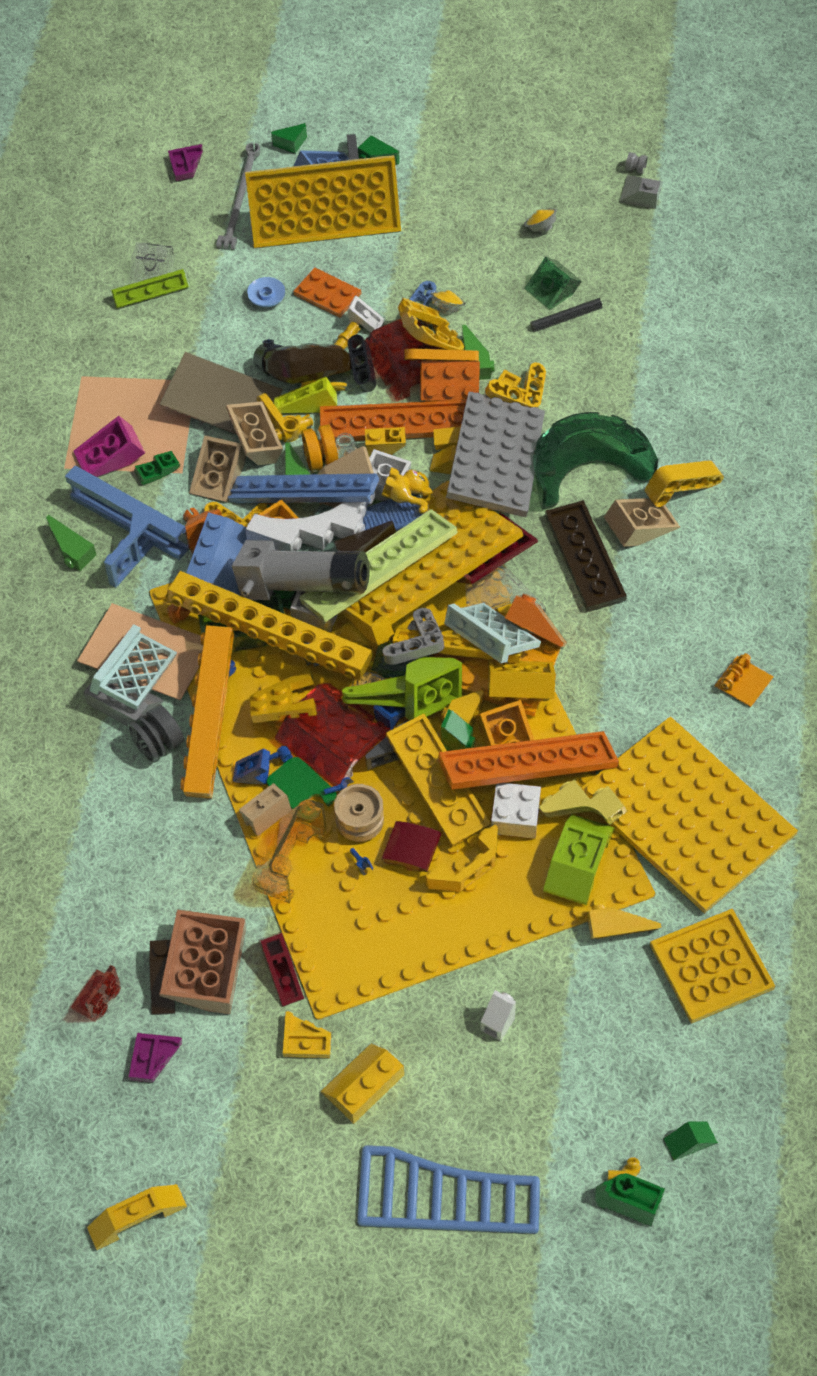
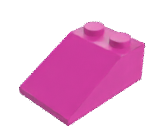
(109, 448)

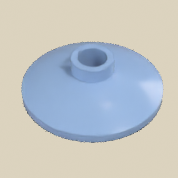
(266, 291)

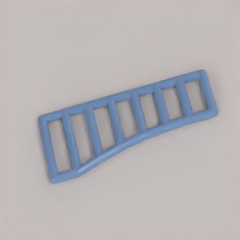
(439, 1170)

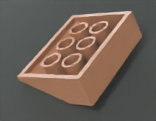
(204, 960)

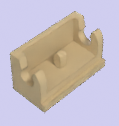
(265, 809)

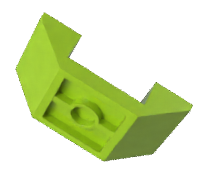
(577, 859)

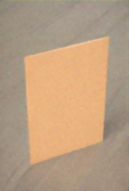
(116, 625)

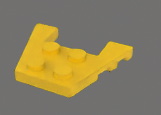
(278, 699)

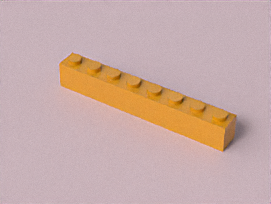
(208, 712)

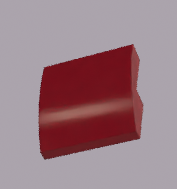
(411, 846)

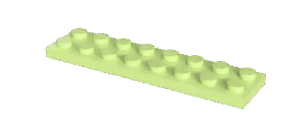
(386, 561)

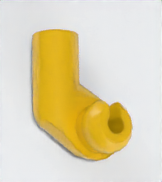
(632, 1167)

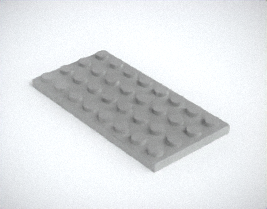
(495, 454)

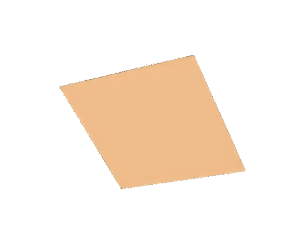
(138, 404)

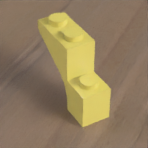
(573, 800)

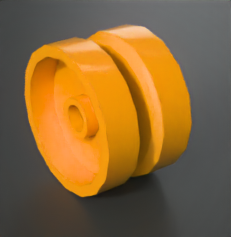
(319, 448)

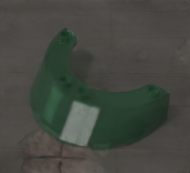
(587, 440)

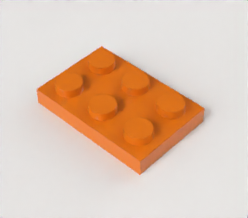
(326, 292)
(448, 379)

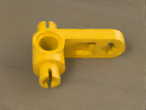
(287, 427)

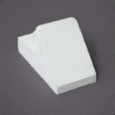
(363, 314)

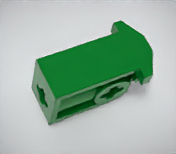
(638, 1202)

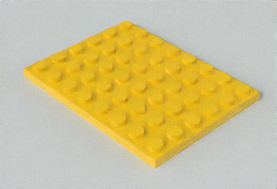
(478, 539)
(691, 814)

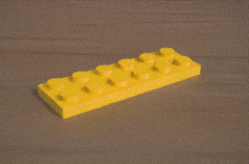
(453, 810)

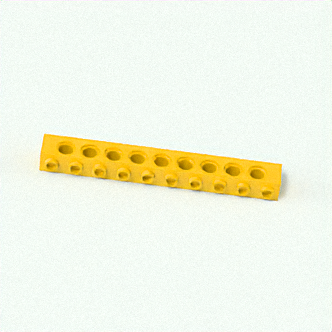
(280, 624)

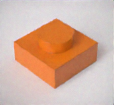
(177, 613)

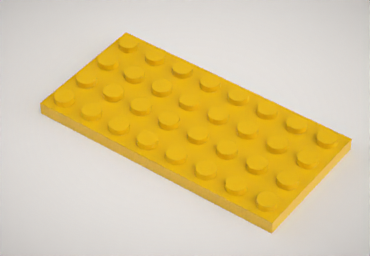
(323, 201)

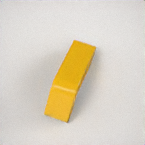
(681, 478)

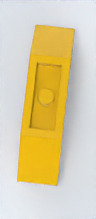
(443, 879)
(133, 1211)

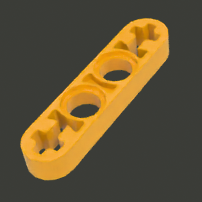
(441, 355)

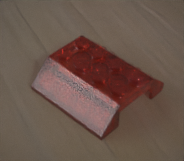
(388, 351)
(333, 737)

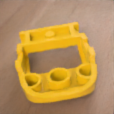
(443, 338)

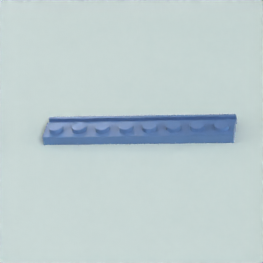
(304, 488)

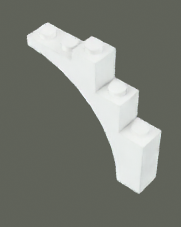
(312, 530)

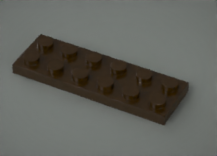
(585, 555)

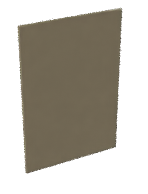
(205, 388)

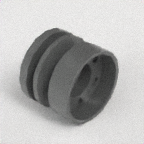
(159, 731)

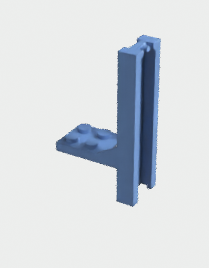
(144, 523)

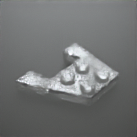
(497, 589)

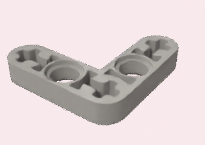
(393, 652)

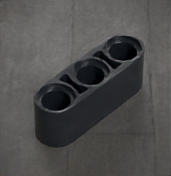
(357, 356)

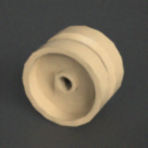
(359, 812)

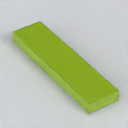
(149, 288)

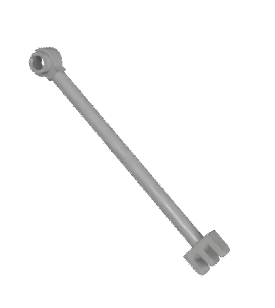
(228, 238)

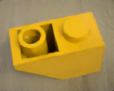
(385, 440)

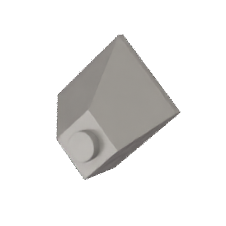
(641, 191)

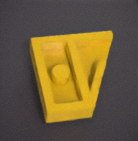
(305, 1039)

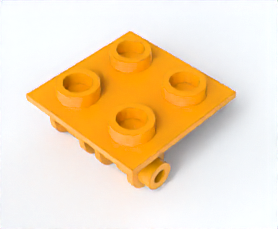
(744, 680)

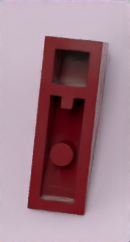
(281, 968)

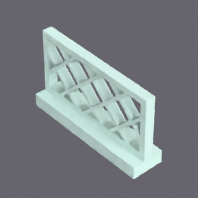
(485, 631)
(120, 656)

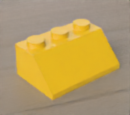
(521, 680)
(364, 1082)

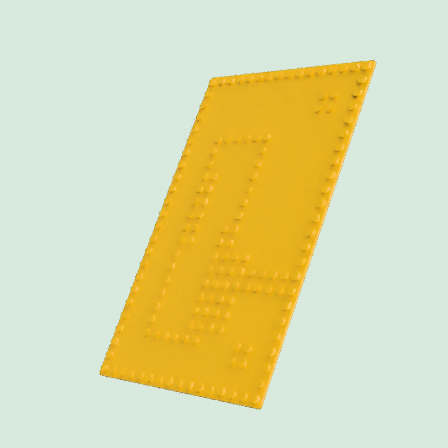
(386, 929)

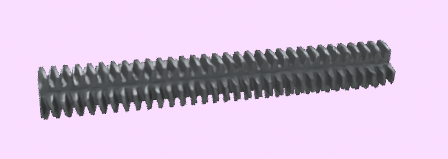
(566, 314)

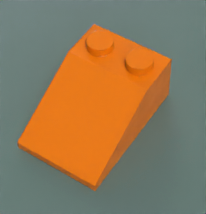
(533, 618)

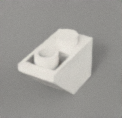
(498, 1015)

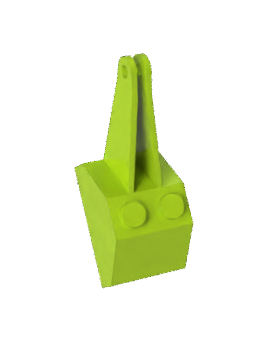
(425, 688)

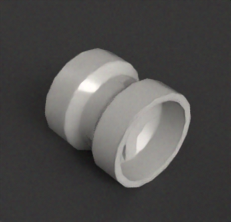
(636, 163)

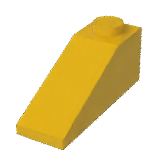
(369, 621)
(614, 922)

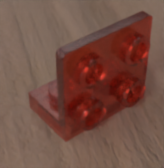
(97, 993)

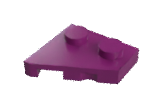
(185, 161)
(152, 1055)

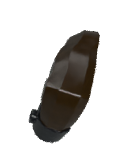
(301, 362)

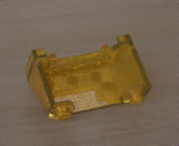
(274, 866)

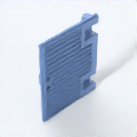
(389, 510)

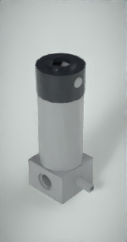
(263, 570)

